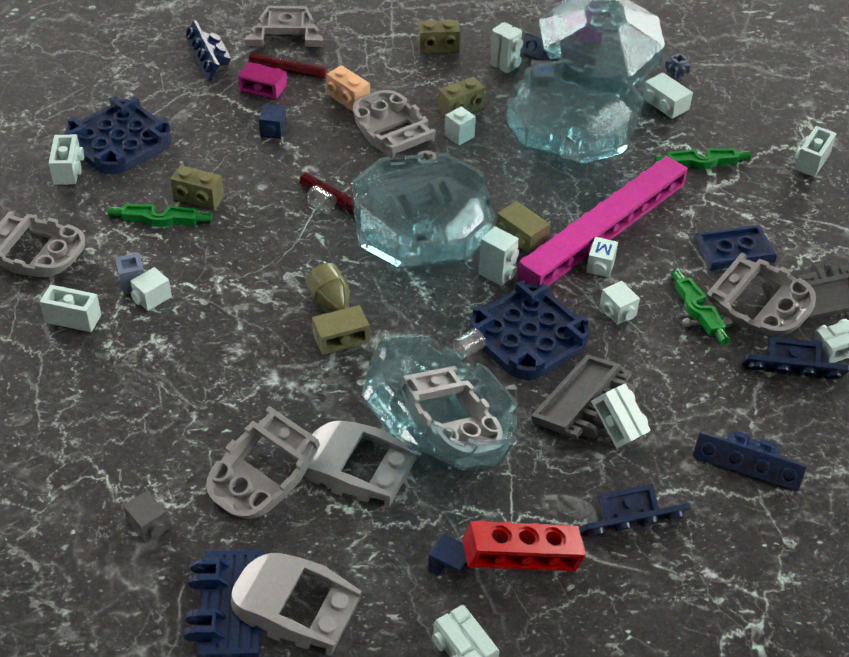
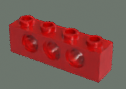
(523, 546)

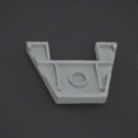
(285, 20)

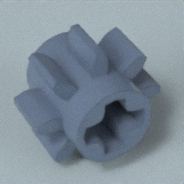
(677, 66)

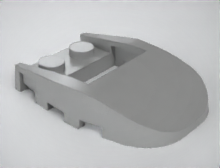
(387, 110)
(58, 253)
(784, 310)
(443, 382)
(337, 444)
(244, 489)
(266, 588)

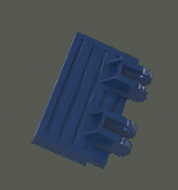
(228, 633)

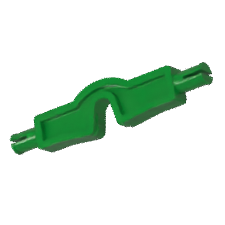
(713, 157)
(148, 214)
(706, 315)

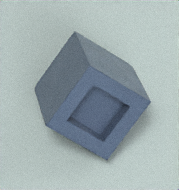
(128, 269)

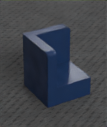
(447, 553)

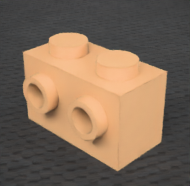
(346, 86)

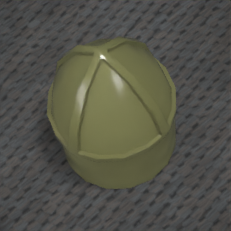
(328, 287)

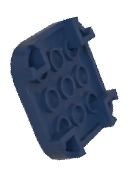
(120, 136)
(530, 331)

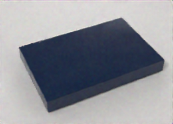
(723, 247)

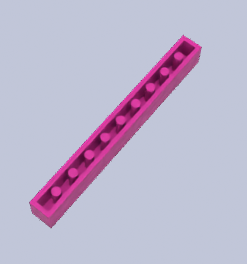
(604, 221)

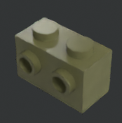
(438, 36)
(465, 94)
(197, 187)
(525, 225)
(335, 329)

